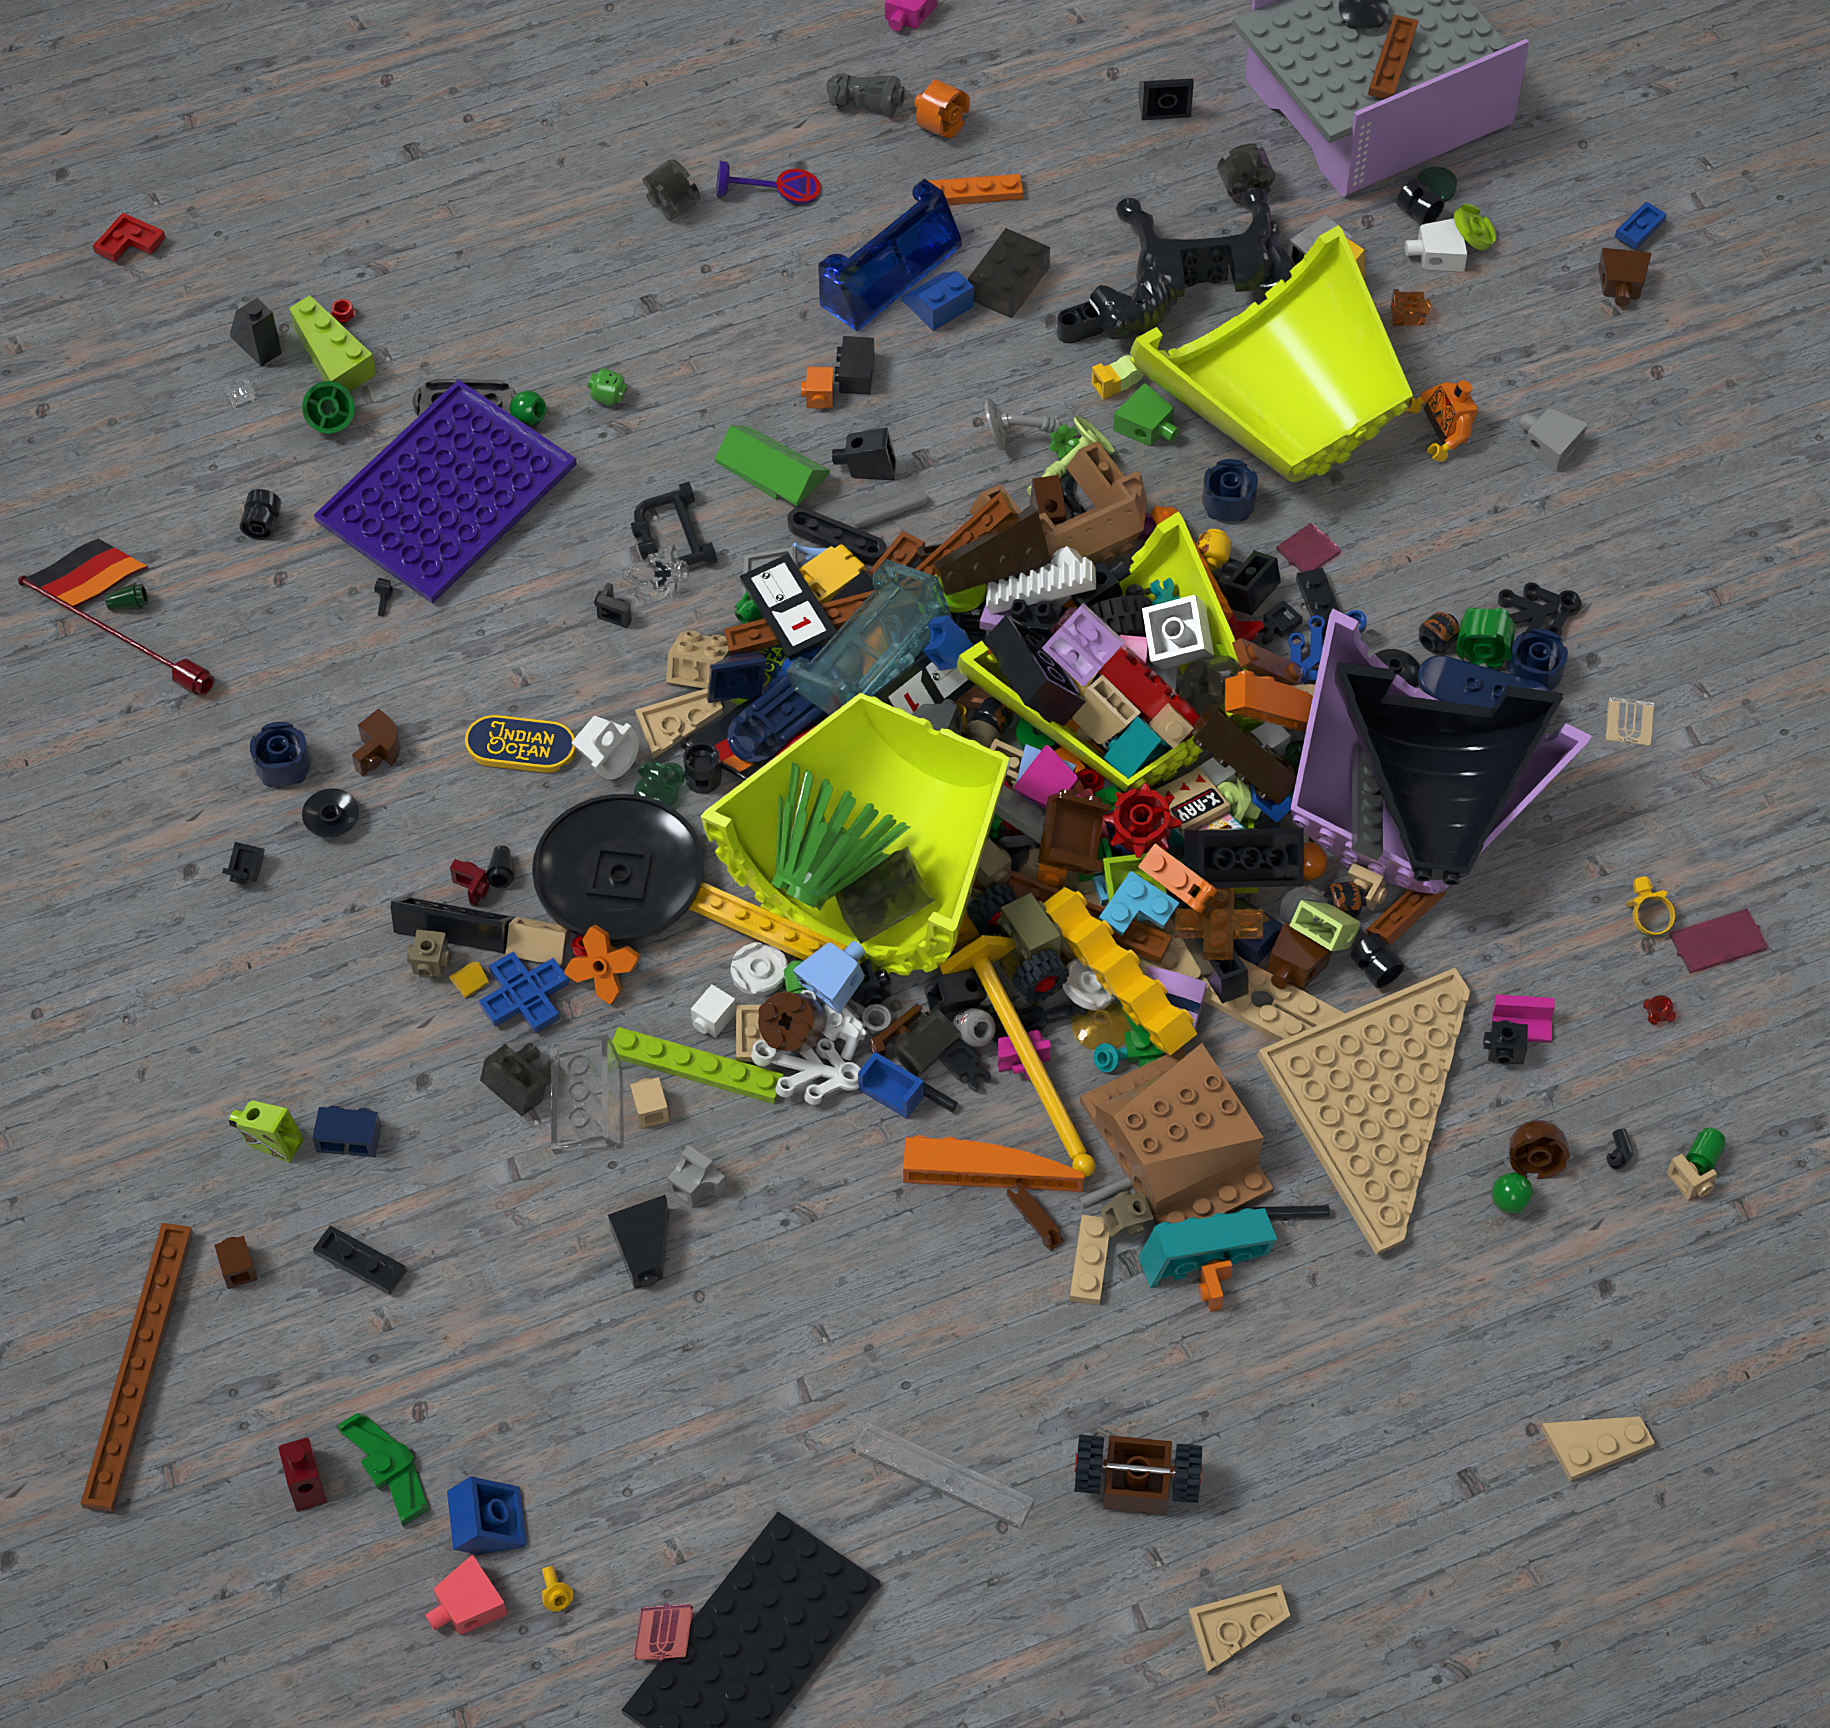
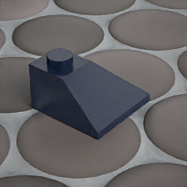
(736, 677)

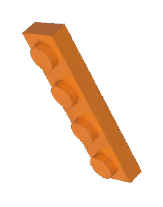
(981, 189)

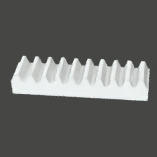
(1041, 586)

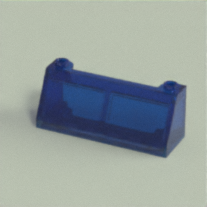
(891, 262)

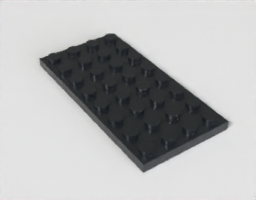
(757, 1635)

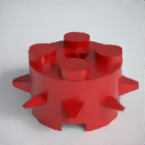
(1143, 806)

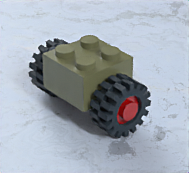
(1034, 934)

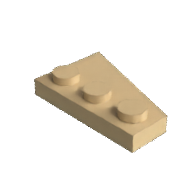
(675, 719)
(1597, 1443)
(1236, 1622)

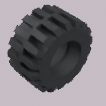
(1123, 614)

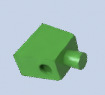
(1146, 417)

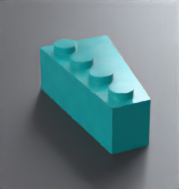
(1190, 1244)

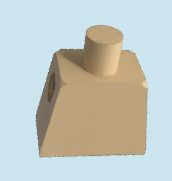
(1103, 712)

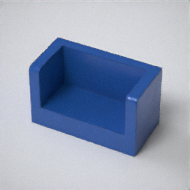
(890, 1085)

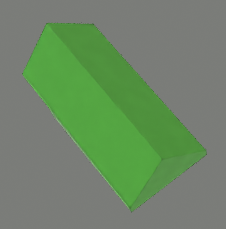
(769, 464)

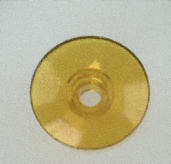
(1093, 1033)

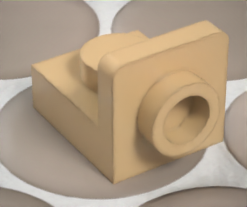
(1371, 883)
(1688, 1181)

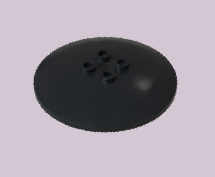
(614, 834)

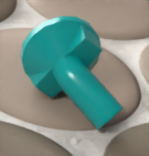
(1107, 1057)

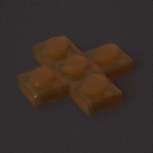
(1219, 924)

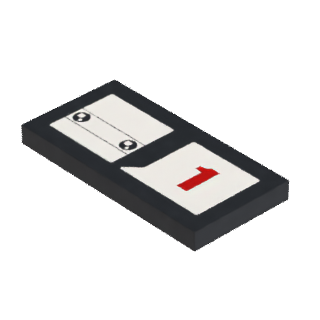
(788, 606)
(923, 684)

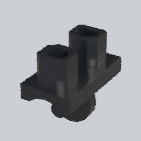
(1038, 616)

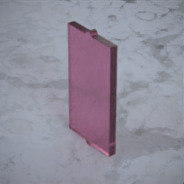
(1718, 941)

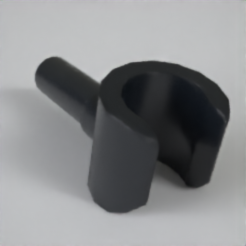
(384, 588)

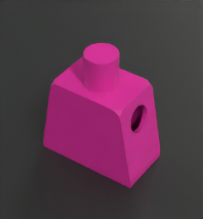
(908, 12)
(1045, 778)

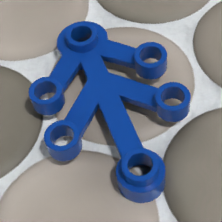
(1316, 645)

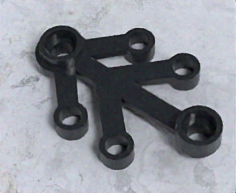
(1537, 612)

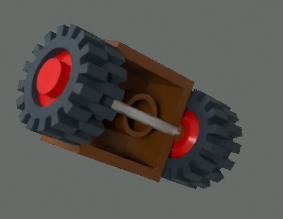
(1138, 1472)

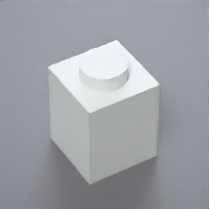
(713, 1011)

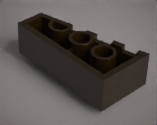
(1245, 754)

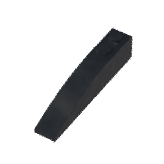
(1225, 977)

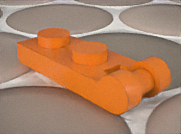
(1177, 877)

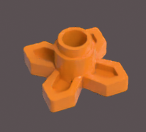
(602, 964)

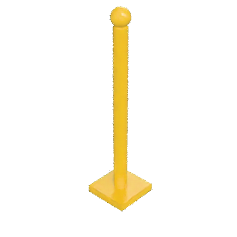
(979, 957)

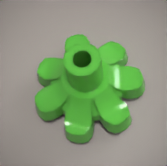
(1063, 440)

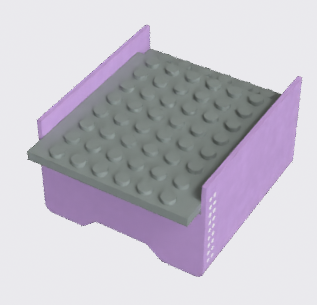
(1319, 72)

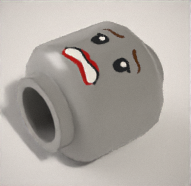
(975, 1026)

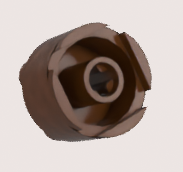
(776, 1017)

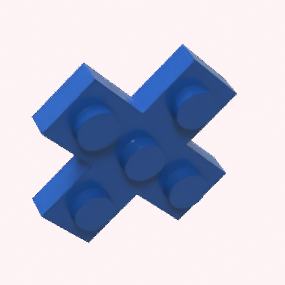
(524, 992)

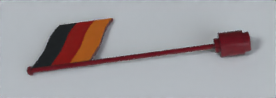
(89, 574)

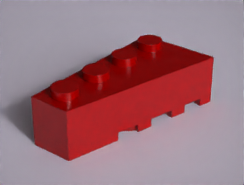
(1144, 686)

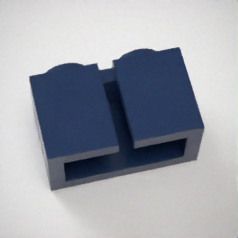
(345, 1126)

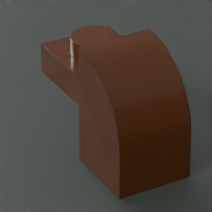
(380, 742)

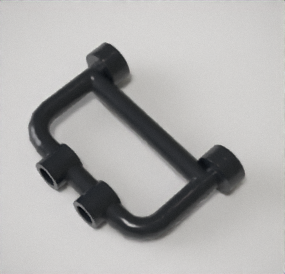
(680, 498)

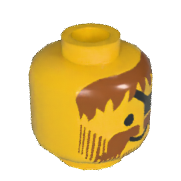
(1215, 548)

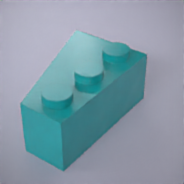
(1136, 748)

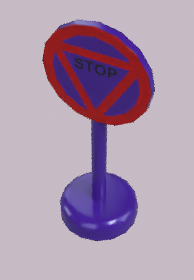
(793, 184)

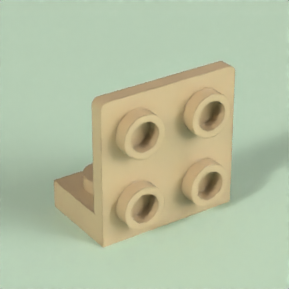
(692, 657)

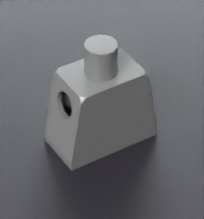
(1553, 436)

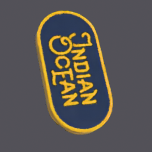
(520, 743)

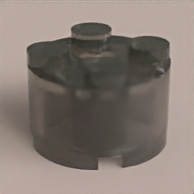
(1244, 170)
(671, 189)
(1205, 682)

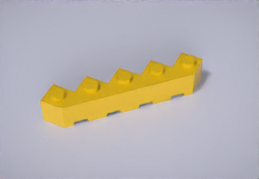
(1119, 972)

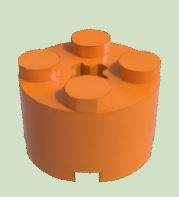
(941, 109)

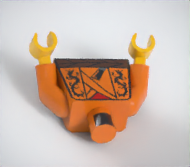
(1450, 413)

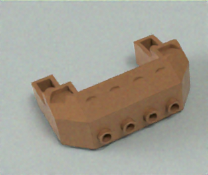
(1103, 530)

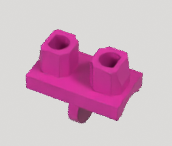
(1008, 1058)

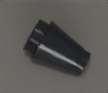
(500, 869)

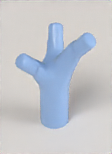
(810, 552)

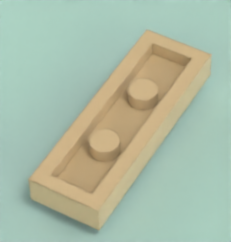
(1090, 1260)

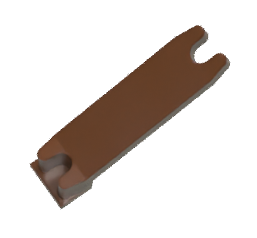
(895, 1029)
(1035, 1217)

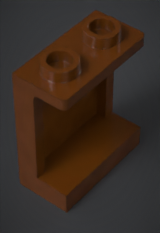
(1072, 832)

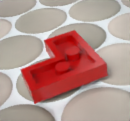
(126, 232)

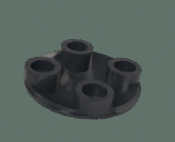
(1364, 13)

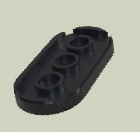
(429, 394)

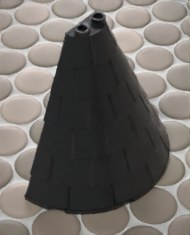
(1443, 763)

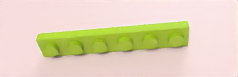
(696, 1065)

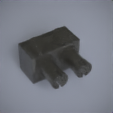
(514, 1078)

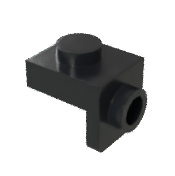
(244, 863)

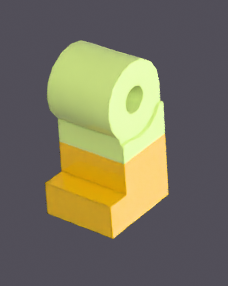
(1115, 377)

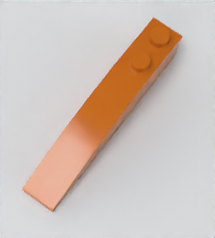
(1267, 700)
(983, 1165)

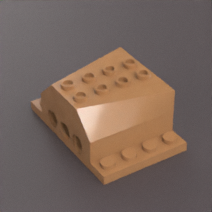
(1181, 1137)

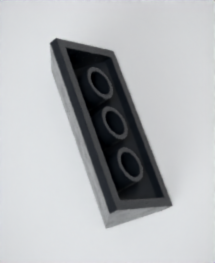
(461, 924)

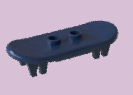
(1466, 682)
(771, 722)

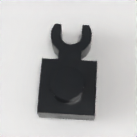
(1279, 620)
(962, 1061)

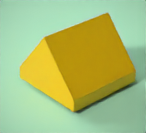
(469, 979)

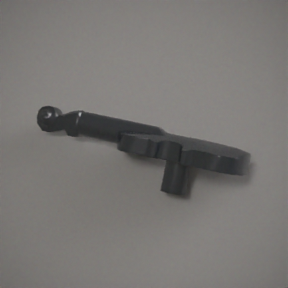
(1036, 1018)

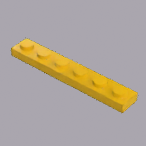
(759, 923)

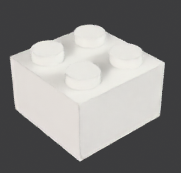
(1178, 632)

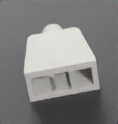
(1439, 246)

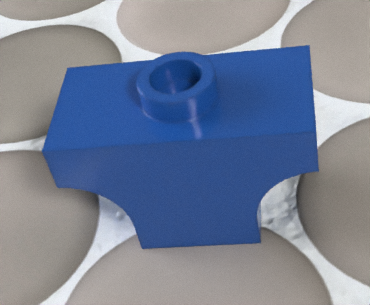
(946, 643)

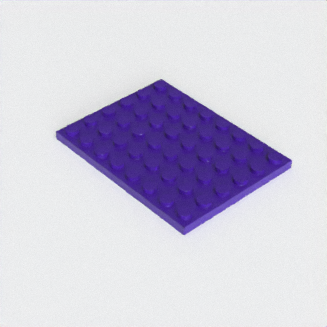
(445, 490)

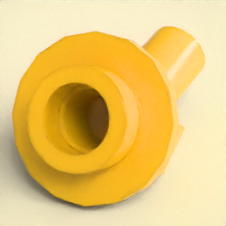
(555, 1591)

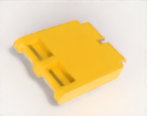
(831, 572)

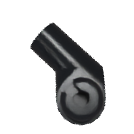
(1623, 1151)

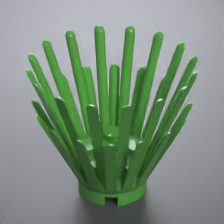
(828, 854)

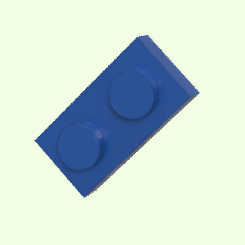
(1640, 225)

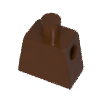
(1623, 274)
(1048, 498)
(1296, 959)

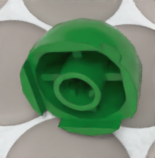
(328, 407)

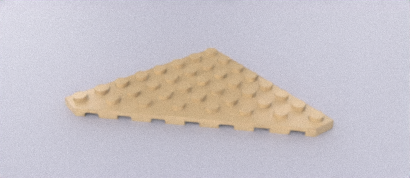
(1371, 1096)

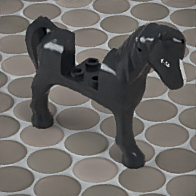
(1171, 263)

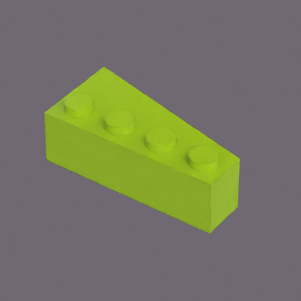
(331, 346)

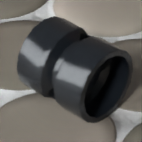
(1420, 202)
(260, 514)
(702, 767)
(1380, 964)

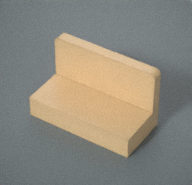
(536, 940)

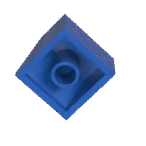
(941, 299)
(486, 1516)

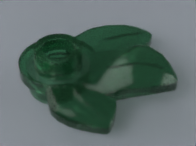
(656, 785)

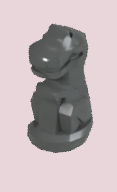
(875, 92)

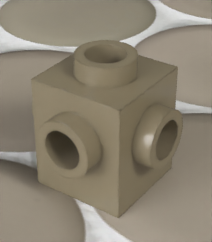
(429, 953)
(1127, 1214)

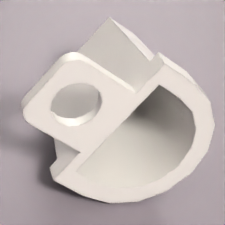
(608, 747)

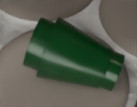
(128, 597)

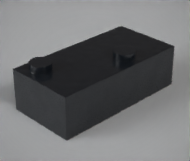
(1033, 672)
(1246, 856)

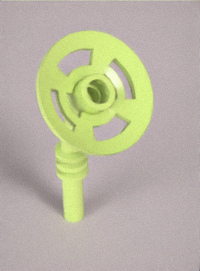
(1089, 436)

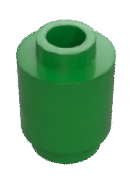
(1706, 1149)

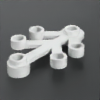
(811, 1068)

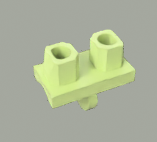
(1240, 800)

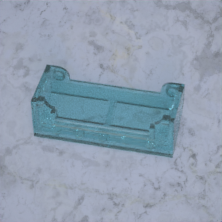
(874, 640)

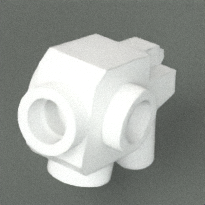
(844, 1026)

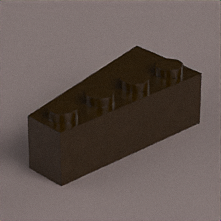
(996, 554)

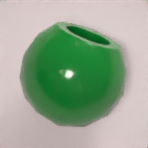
(528, 407)
(1511, 1193)

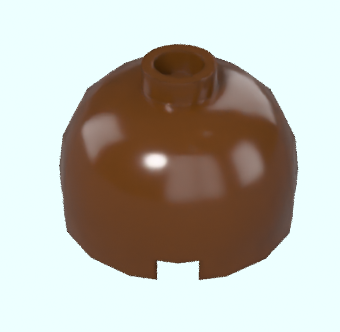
(1538, 1149)

